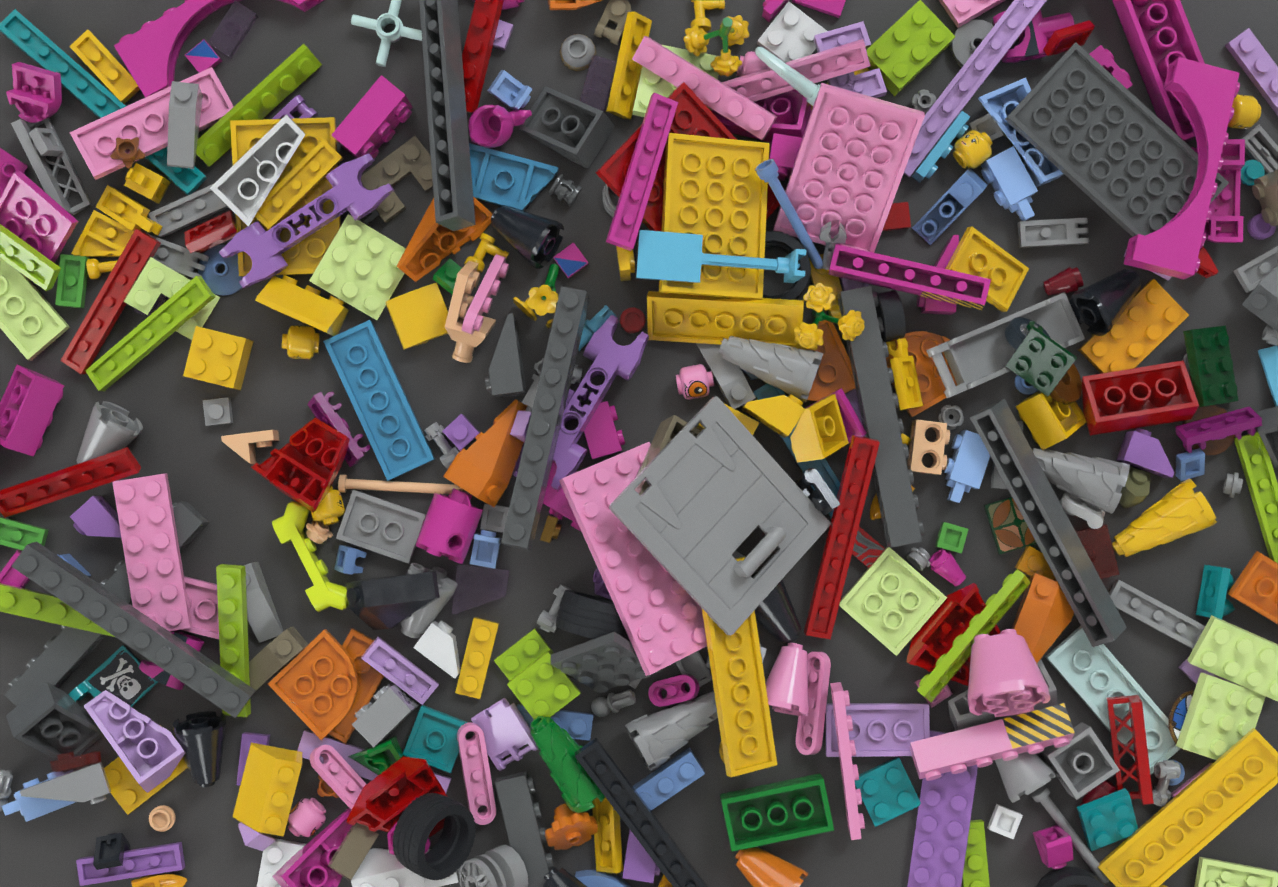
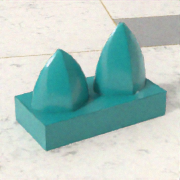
(1213, 592)

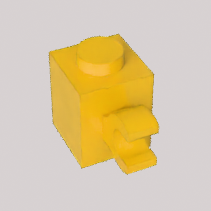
(146, 183)

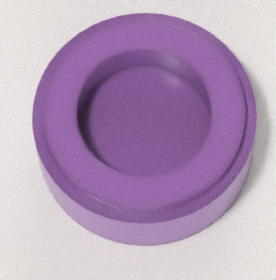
(1259, 228)

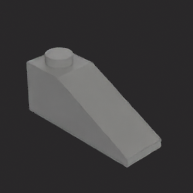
(183, 124)
(727, 376)
(260, 607)
(77, 786)

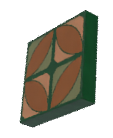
(1008, 526)

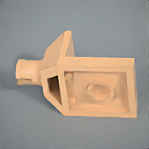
(461, 300)

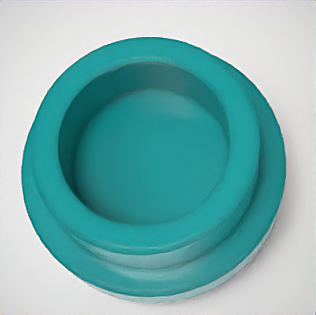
(1251, 171)

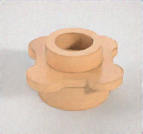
(318, 532)

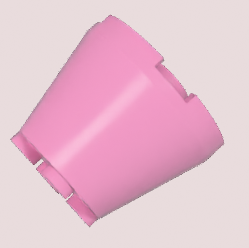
(1004, 676)

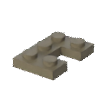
(405, 160)

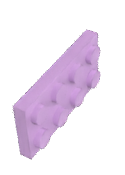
(880, 728)

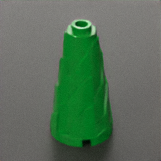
(558, 753)

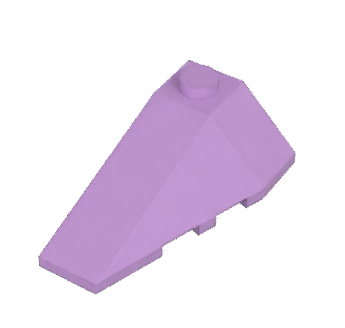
(141, 744)

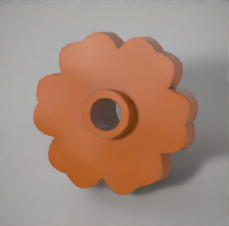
(570, 828)

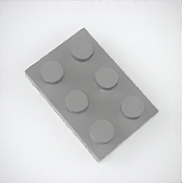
(381, 526)

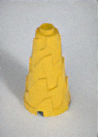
(1169, 519)

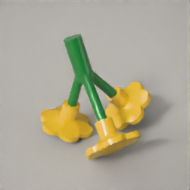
(541, 299)

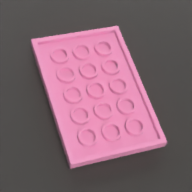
(850, 165)

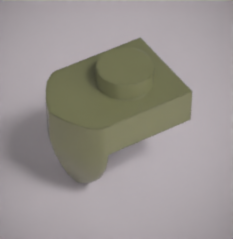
(1136, 488)

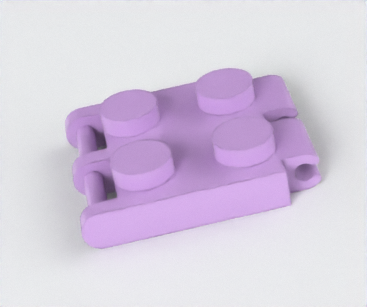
(504, 733)

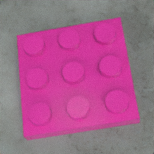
(35, 216)

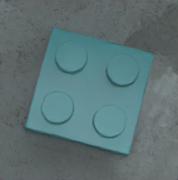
(434, 738)
(887, 791)
(1108, 819)

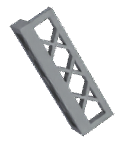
(44, 172)

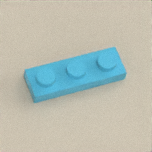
(942, 147)

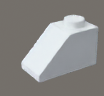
(440, 647)

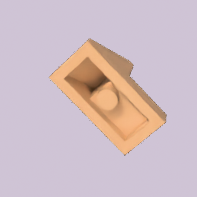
(244, 443)

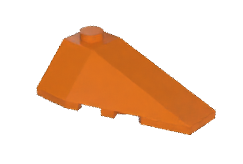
(435, 242)

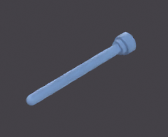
(769, 172)

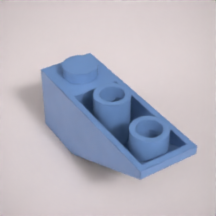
(950, 206)

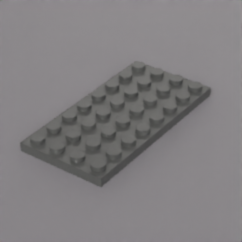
(1108, 143)

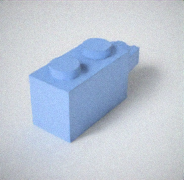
(1010, 182)
(967, 464)
(35, 807)

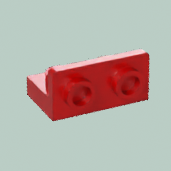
(211, 233)

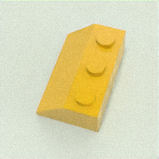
(304, 304)
(268, 788)

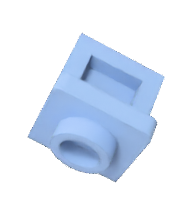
(510, 91)
(485, 549)

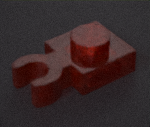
(69, 761)

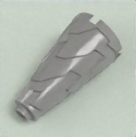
(775, 364)
(1090, 479)
(671, 728)

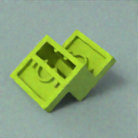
(533, 679)

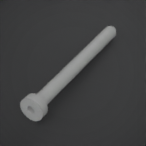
(1042, 795)

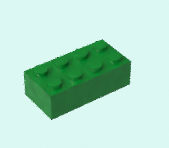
(776, 812)

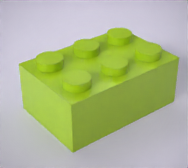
(909, 47)

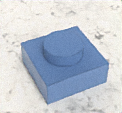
(1190, 464)

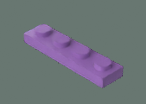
(135, 864)

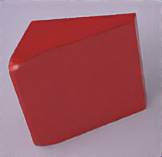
(1207, 267)

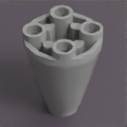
(422, 618)

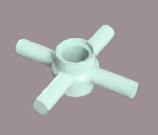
(387, 38)

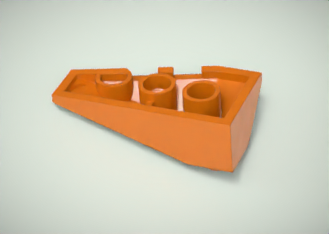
(489, 462)
(1042, 614)

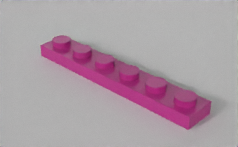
(642, 172)

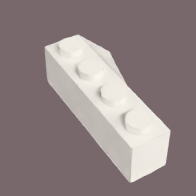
(256, 172)
(385, 870)

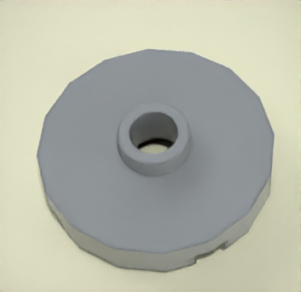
(962, 45)

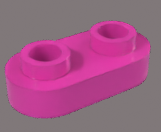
(675, 690)

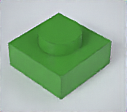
(951, 537)

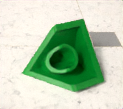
(379, 757)

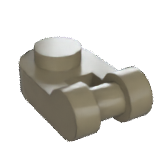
(614, 13)

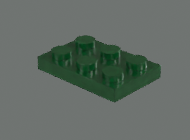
(1211, 365)

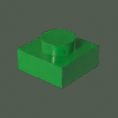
(447, 275)

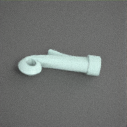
(791, 76)

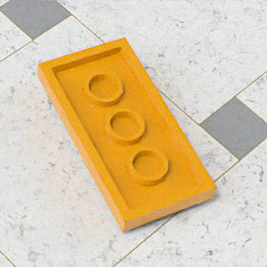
(1137, 332)

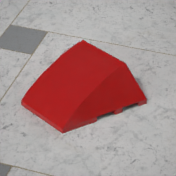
(307, 463)
(943, 627)
(392, 791)

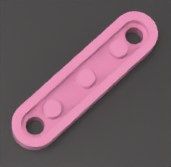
(482, 300)
(812, 726)
(476, 773)
(337, 774)

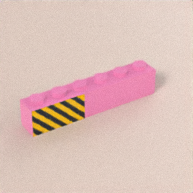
(992, 741)

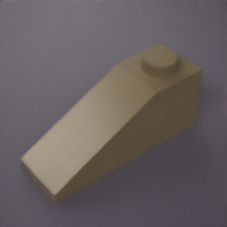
(275, 657)

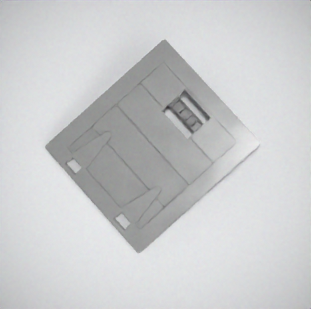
(706, 502)

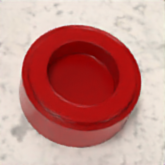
(632, 320)

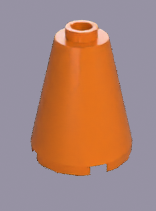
(768, 870)

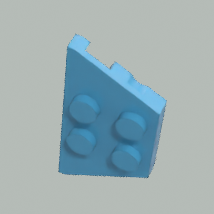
(507, 178)

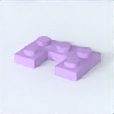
(866, 83)

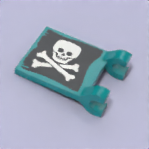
(118, 676)

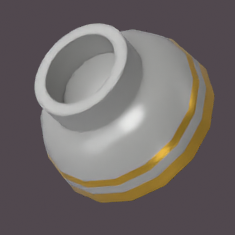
(577, 52)

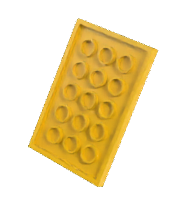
(718, 195)
(307, 254)

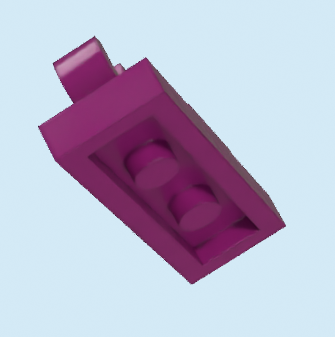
(326, 413)
(1218, 427)

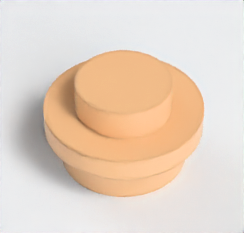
(162, 818)

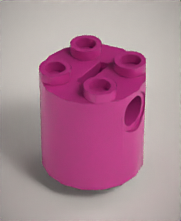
(449, 525)

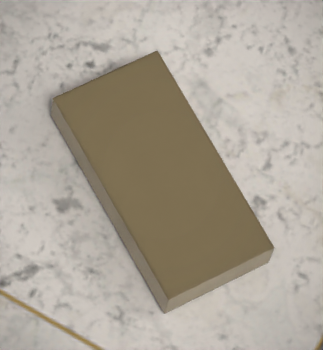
(353, 850)

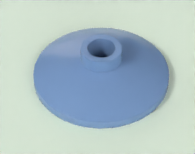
(221, 283)

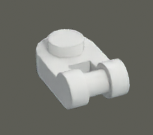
(1074, 506)

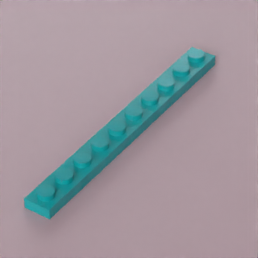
(86, 89)

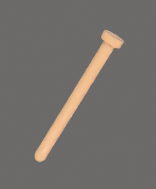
(396, 486)

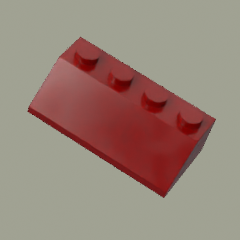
(1138, 397)

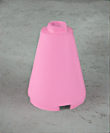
(789, 681)

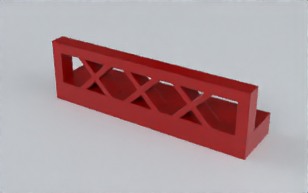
(1139, 743)

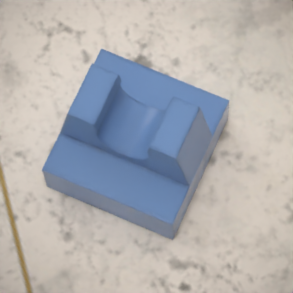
(346, 560)

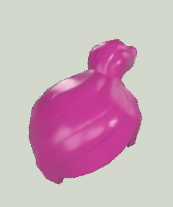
(493, 124)

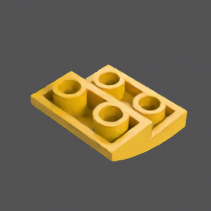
(418, 315)

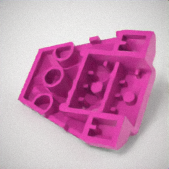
(1225, 220)

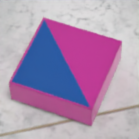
(203, 56)
(571, 260)

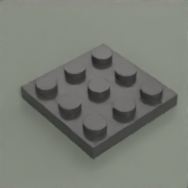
(601, 663)

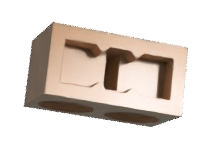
(920, 445)

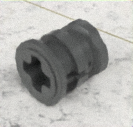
(565, 190)

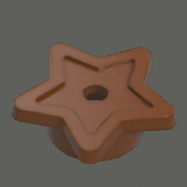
(127, 144)

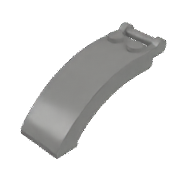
(985, 351)

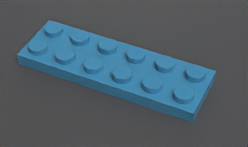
(379, 400)

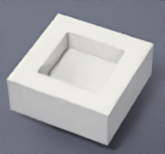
(1004, 821)

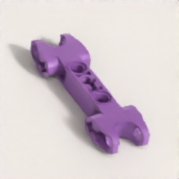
(266, 246)
(609, 361)

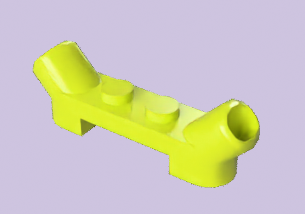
(291, 528)

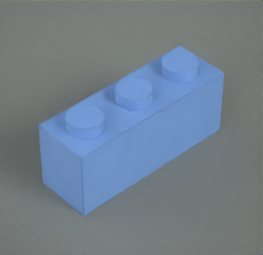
(669, 779)

